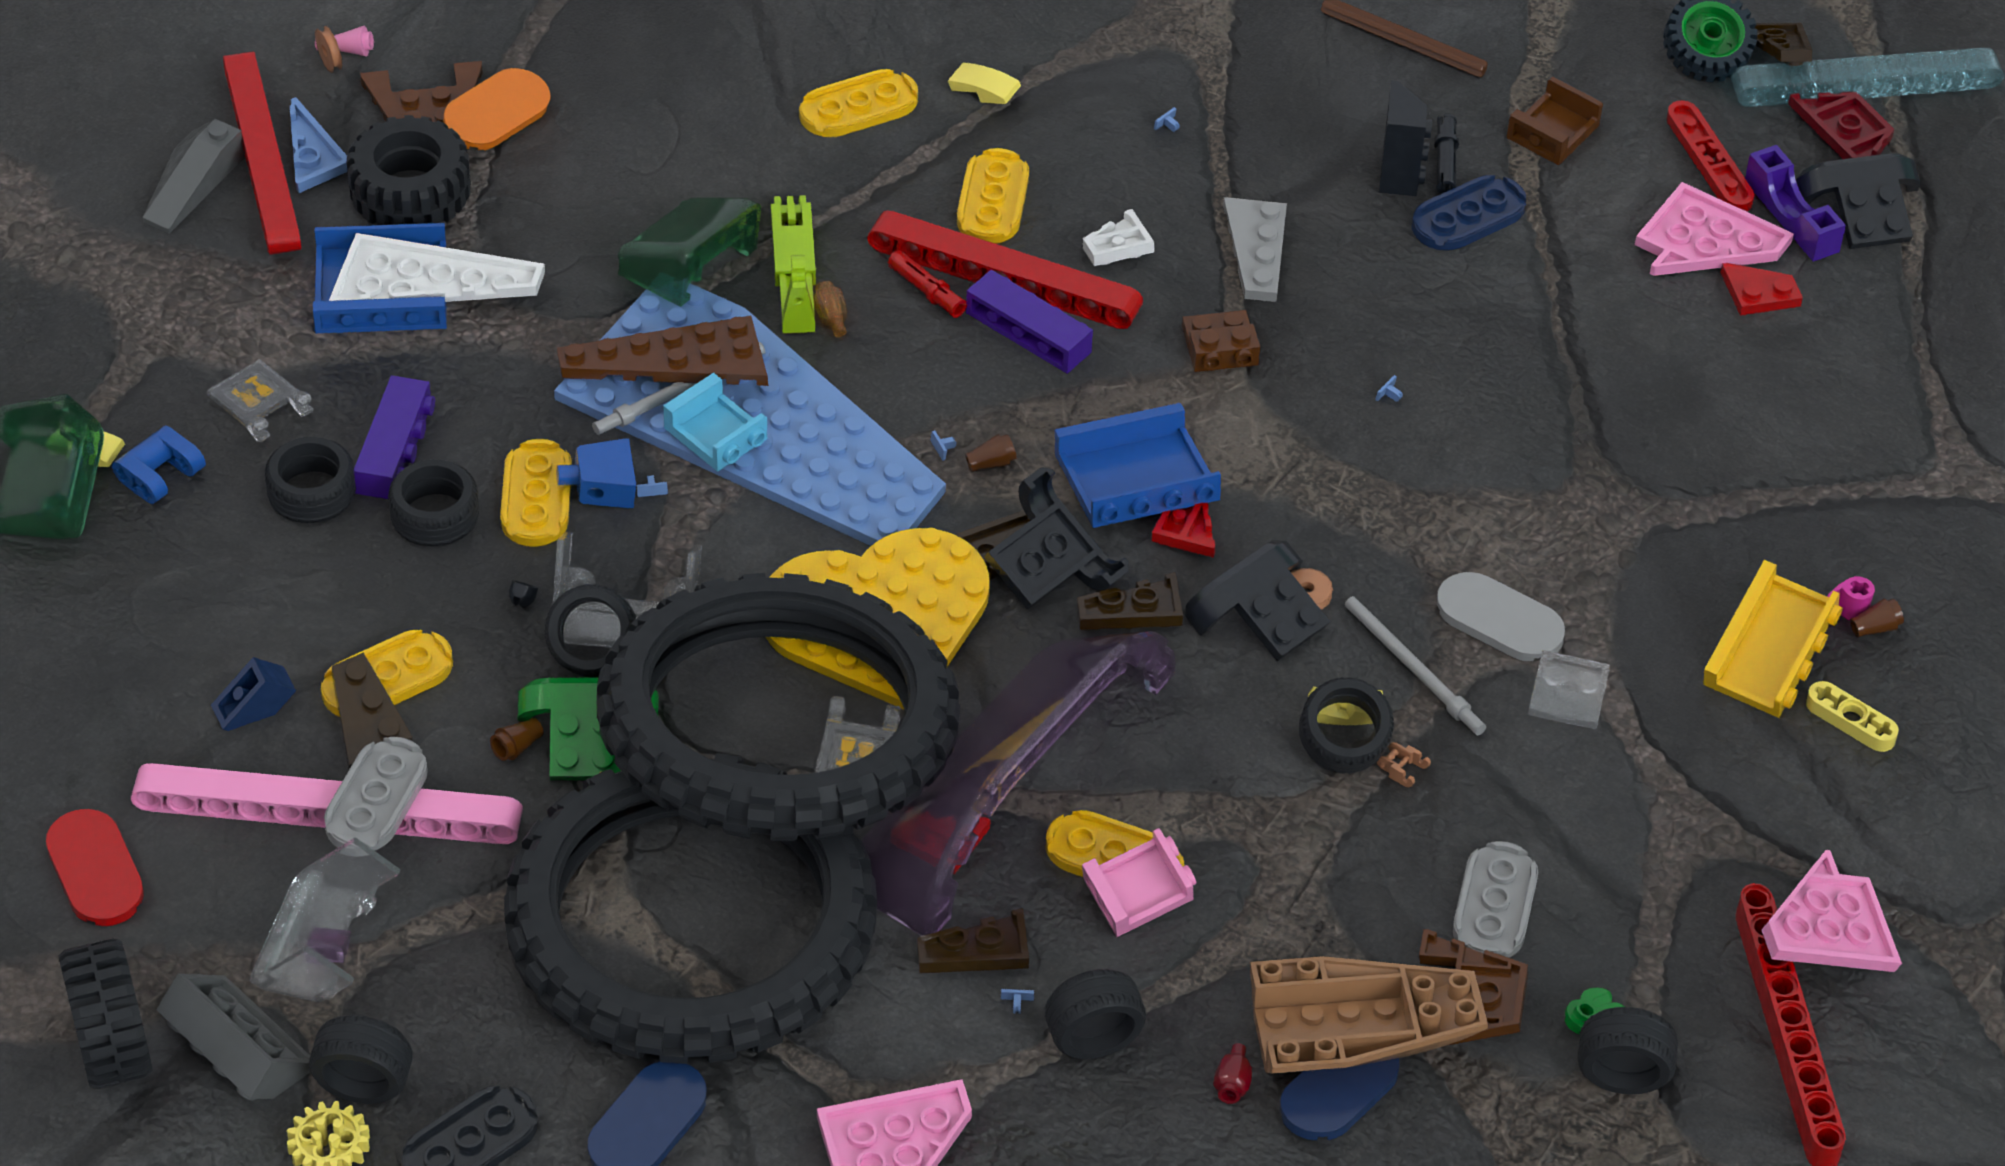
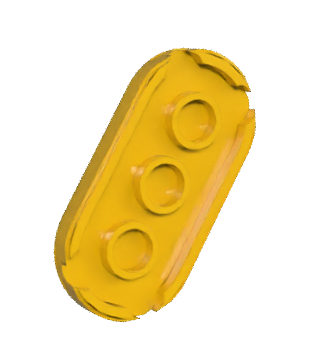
(858, 103)
(993, 195)
(532, 502)
(403, 665)
(1088, 836)

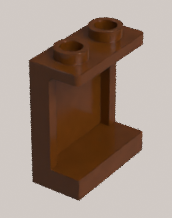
(1556, 121)

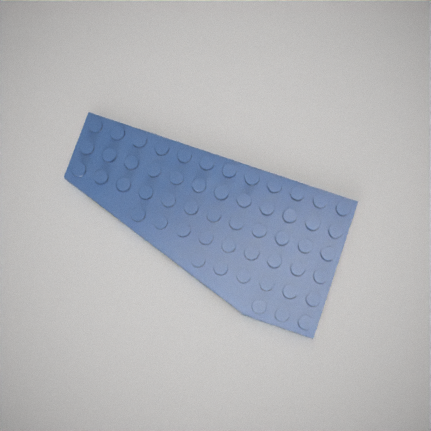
(819, 445)

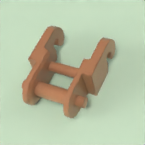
(1407, 755)

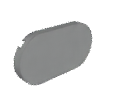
(1500, 616)
(376, 793)
(1496, 899)

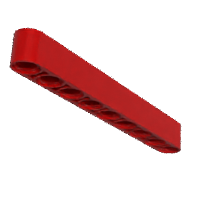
(262, 153)
(973, 258)
(1791, 1033)

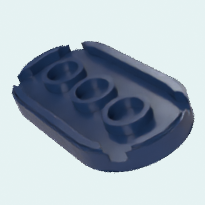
(1468, 212)
(1335, 1099)
(648, 1116)

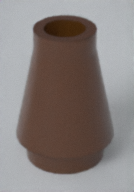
(993, 453)
(1878, 618)
(514, 739)

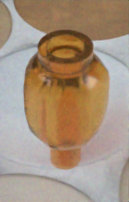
(831, 307)

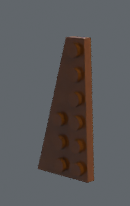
(672, 354)

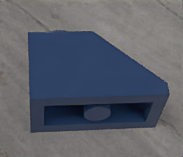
(253, 694)

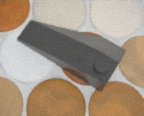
(193, 173)

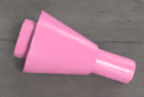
(355, 41)

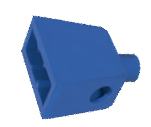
(602, 474)

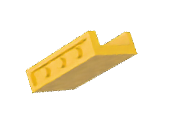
(1771, 642)

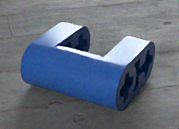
(138, 465)

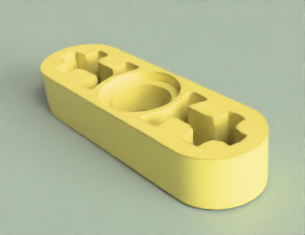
(1847, 703)

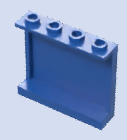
(372, 314)
(1135, 465)

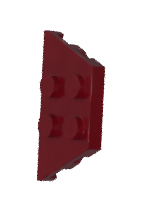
(1845, 123)

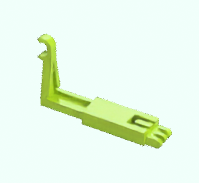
(794, 257)

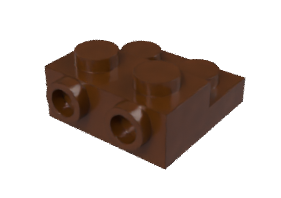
(1221, 340)

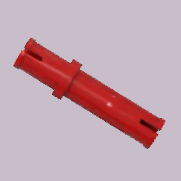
(935, 290)

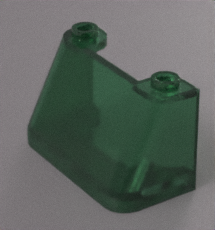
(686, 239)
(48, 467)

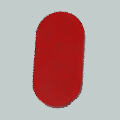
(94, 867)

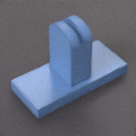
(1168, 121)
(1389, 390)
(942, 445)
(652, 488)
(1017, 996)

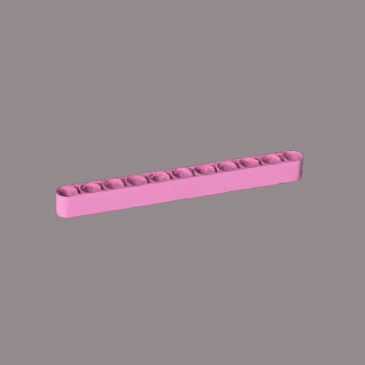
(306, 799)

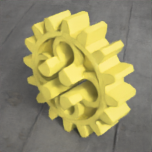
(345, 1127)

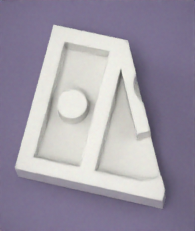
(1118, 241)

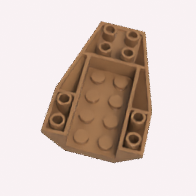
(1358, 1011)

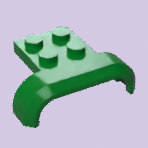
(574, 729)

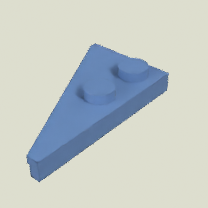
(314, 151)

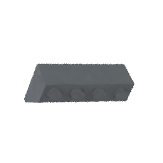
(234, 1035)

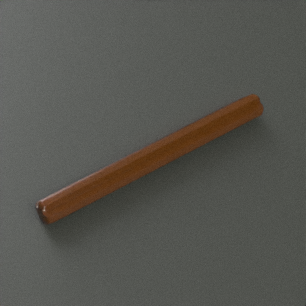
(1405, 37)

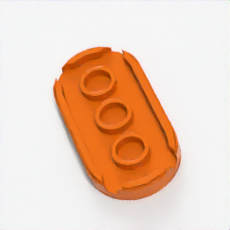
(498, 108)

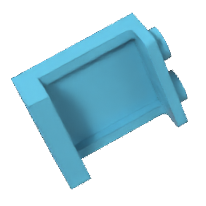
(713, 423)

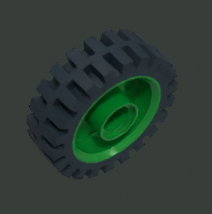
(1708, 56)

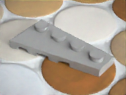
(1257, 244)

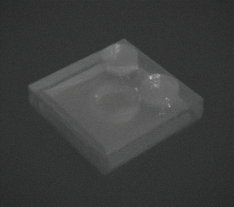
(1569, 689)

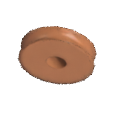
(328, 49)
(1317, 582)

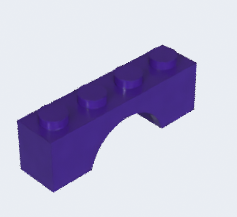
(1774, 182)

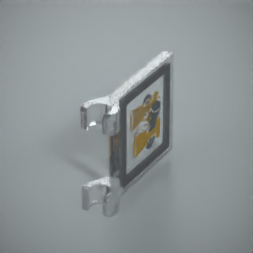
(255, 394)
(849, 741)

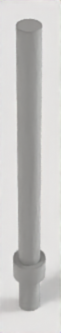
(626, 413)
(1456, 705)

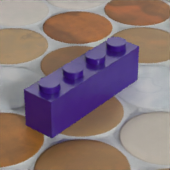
(1029, 321)
(393, 435)

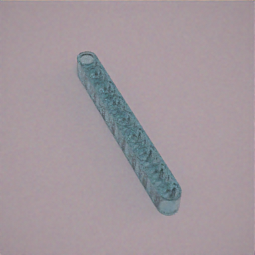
(1869, 76)

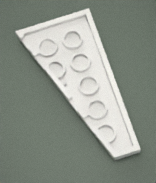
(407, 269)

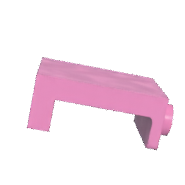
(1140, 883)

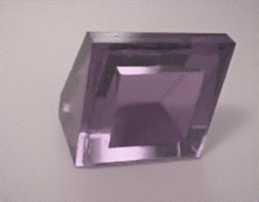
(330, 943)

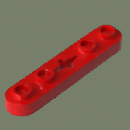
(1697, 138)

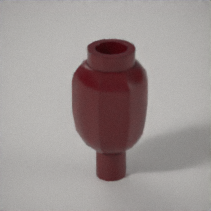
(1233, 1075)

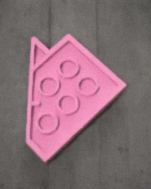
(1703, 232)
(1832, 922)
(897, 1127)

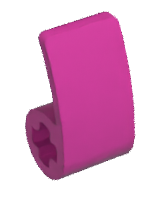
(1855, 596)

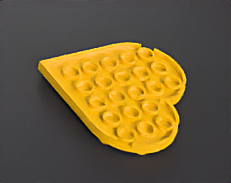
(917, 571)

